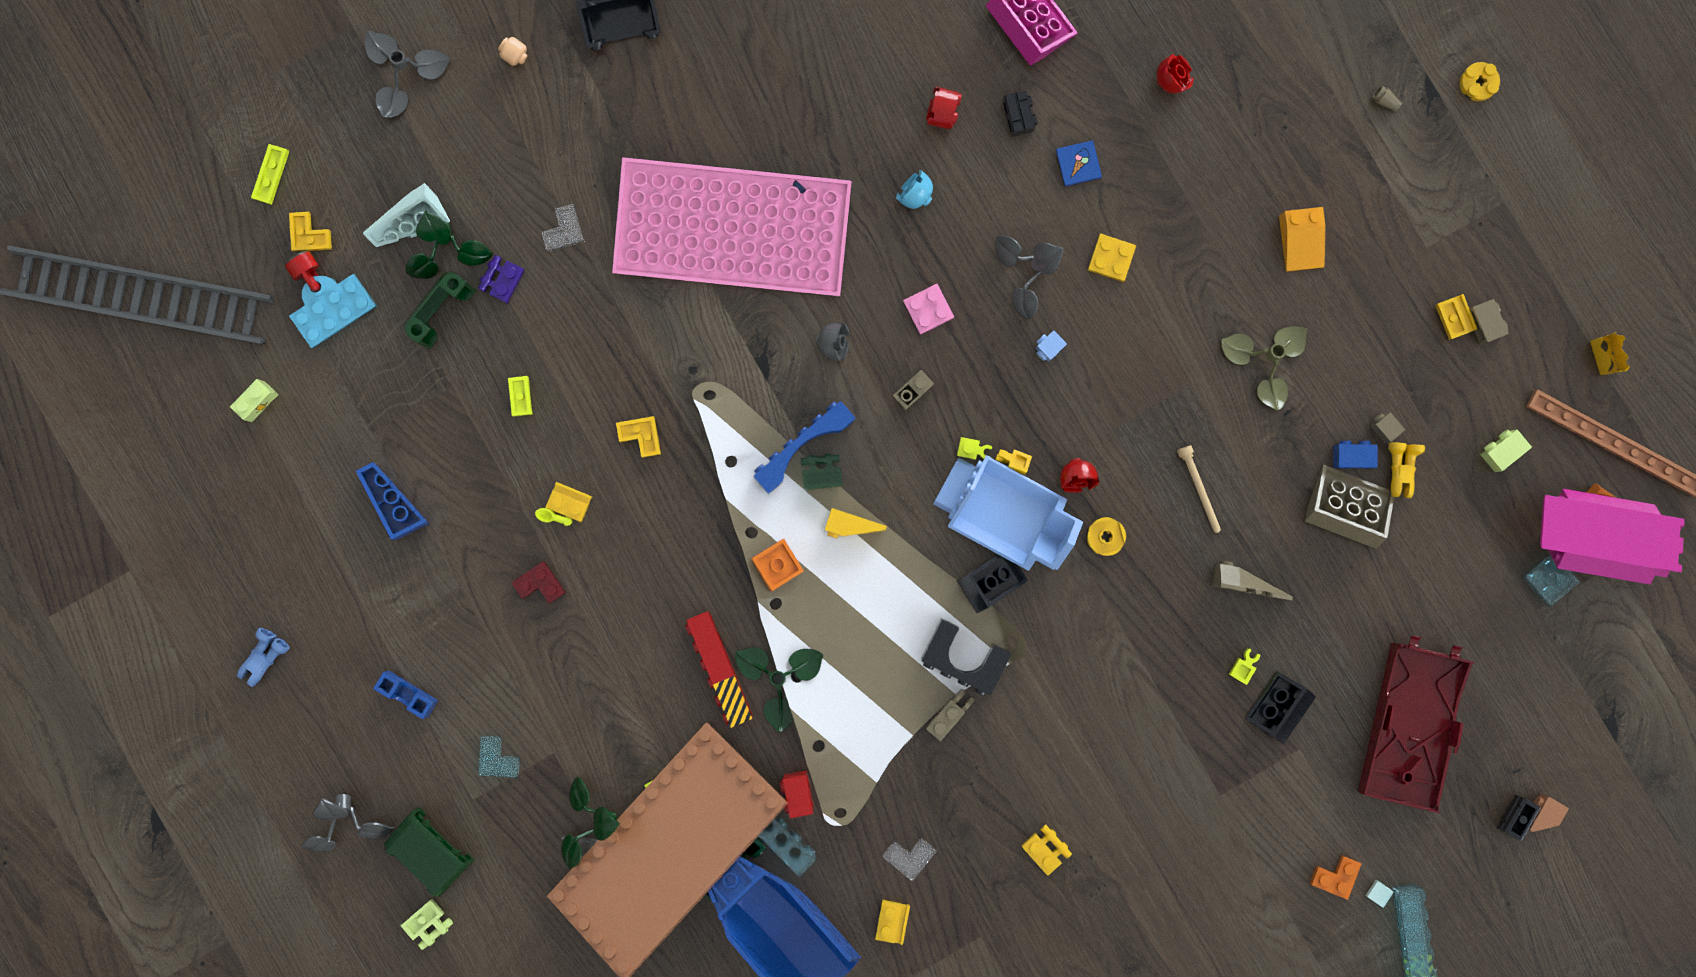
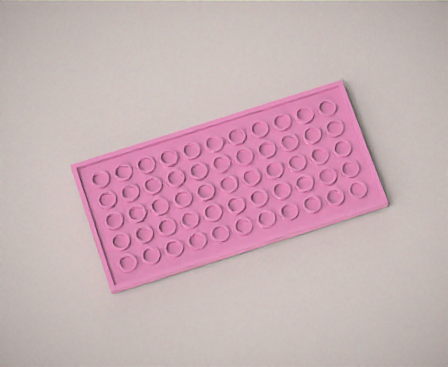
(731, 226)

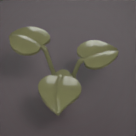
(1287, 342)

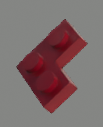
(539, 578)

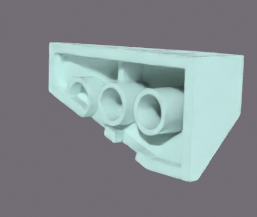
(404, 217)

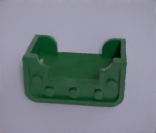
(426, 853)

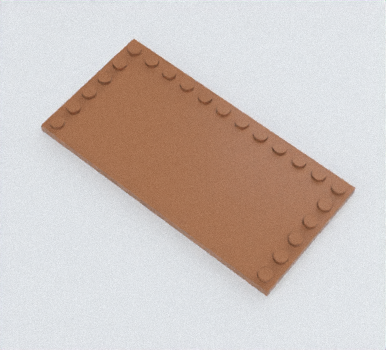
(667, 851)

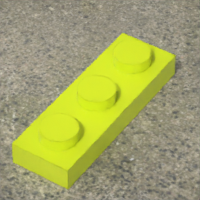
(270, 174)

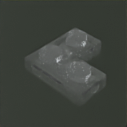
(568, 232)
(910, 862)

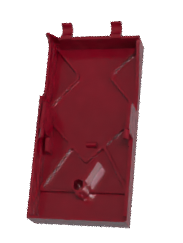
(1415, 726)

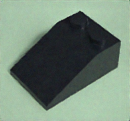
(991, 582)

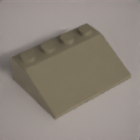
(1350, 507)

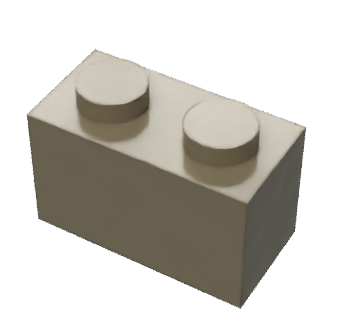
(1488, 321)

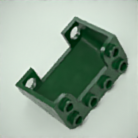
(416, 323)

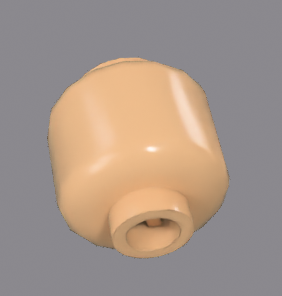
(513, 51)

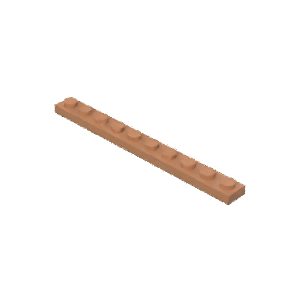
(1613, 442)

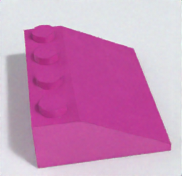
(1032, 26)

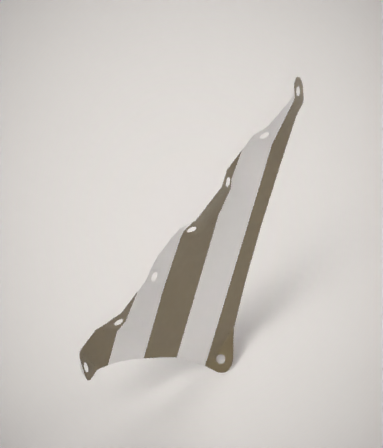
(858, 602)

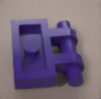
(506, 282)

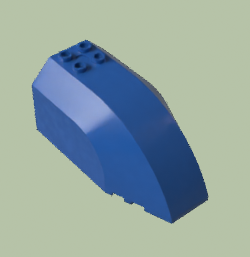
(778, 926)

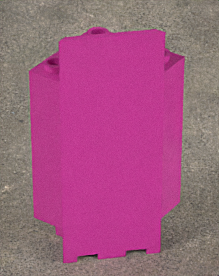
(1610, 536)

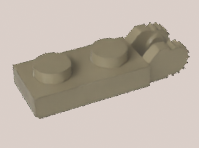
(948, 716)

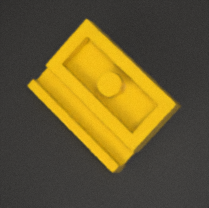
(1456, 317)
(568, 502)
(892, 922)

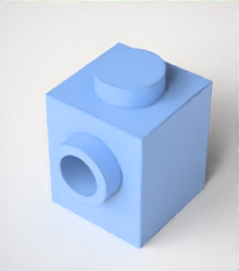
(1049, 346)

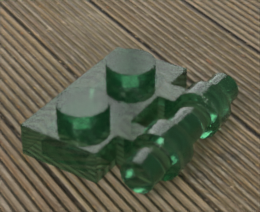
(821, 478)

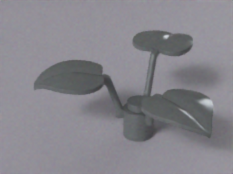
(382, 47)
(1044, 260)
(342, 807)

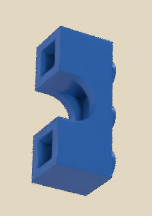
(399, 689)

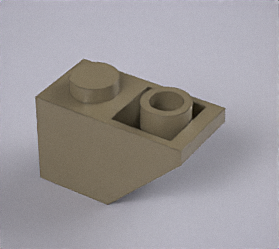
(913, 389)

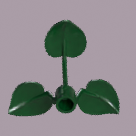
(431, 229)
(805, 664)
(604, 822)

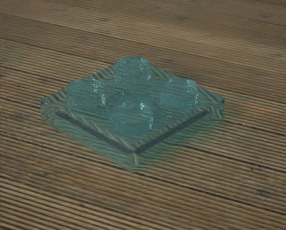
(1550, 581)

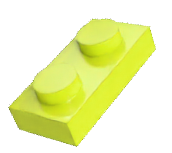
(520, 396)

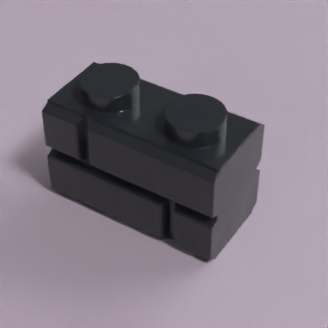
(1019, 113)
(1518, 818)

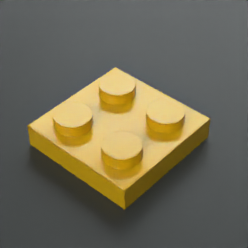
(1111, 257)

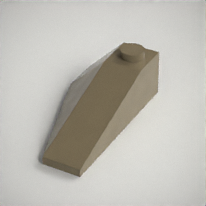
(1237, 579)

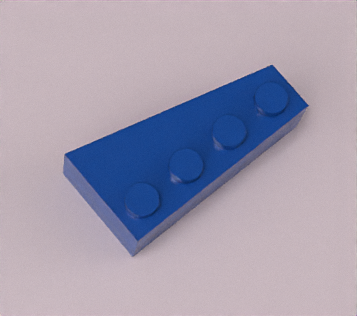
(392, 506)

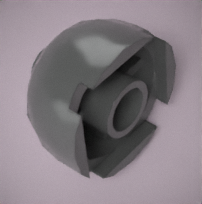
(833, 342)

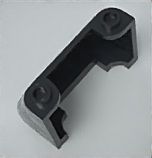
(617, 20)

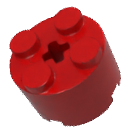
(942, 108)

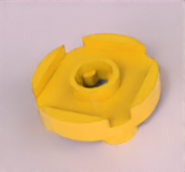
(1484, 71)
(1112, 527)

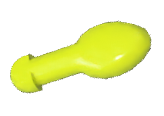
(547, 515)

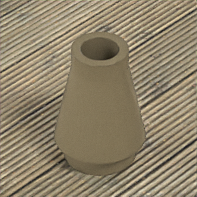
(1384, 97)

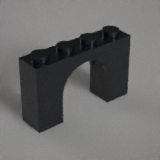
(982, 678)

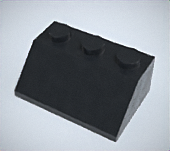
(1280, 707)

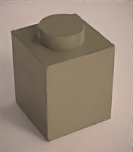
(1387, 427)

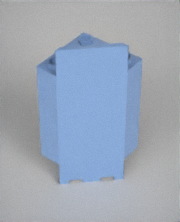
(1008, 513)

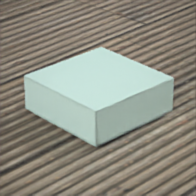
(1379, 893)

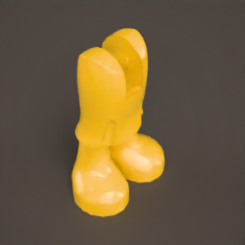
(1406, 472)

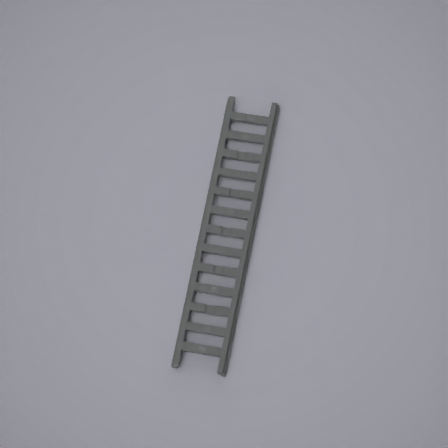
(142, 276)

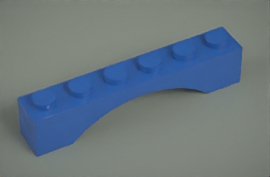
(834, 421)

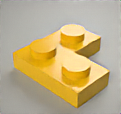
(303, 236)
(643, 430)

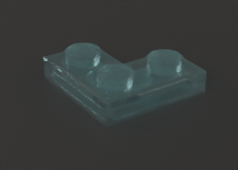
(491, 761)

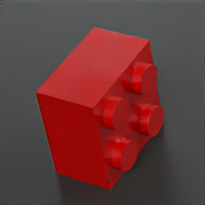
(797, 794)

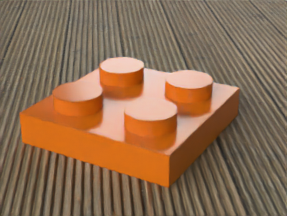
(777, 565)

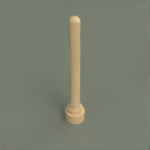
(1187, 454)

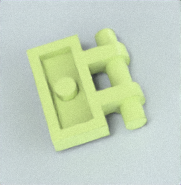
(422, 919)

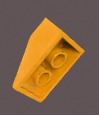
(1303, 238)

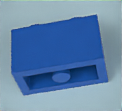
(1355, 455)

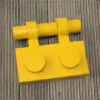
(1041, 854)

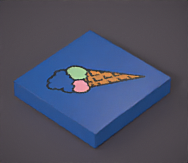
(1078, 163)

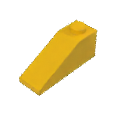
(846, 524)

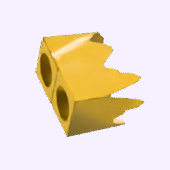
(1603, 358)

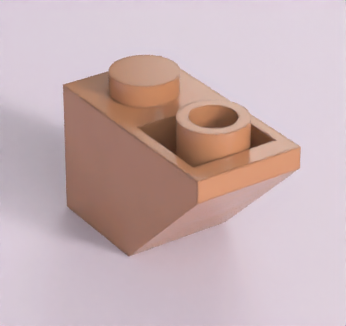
(1549, 815)

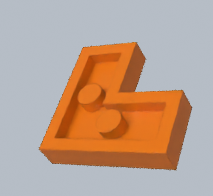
(1341, 881)

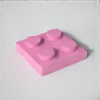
(928, 309)

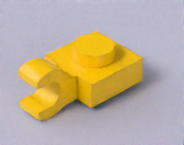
(1017, 460)

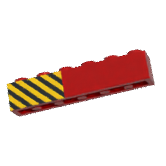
(719, 669)

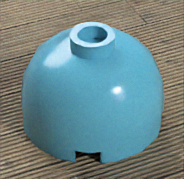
(916, 191)

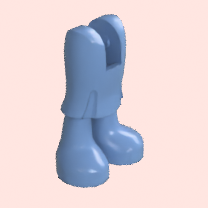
(258, 661)

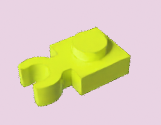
(970, 449)
(1243, 669)

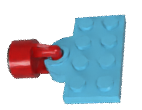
(327, 303)

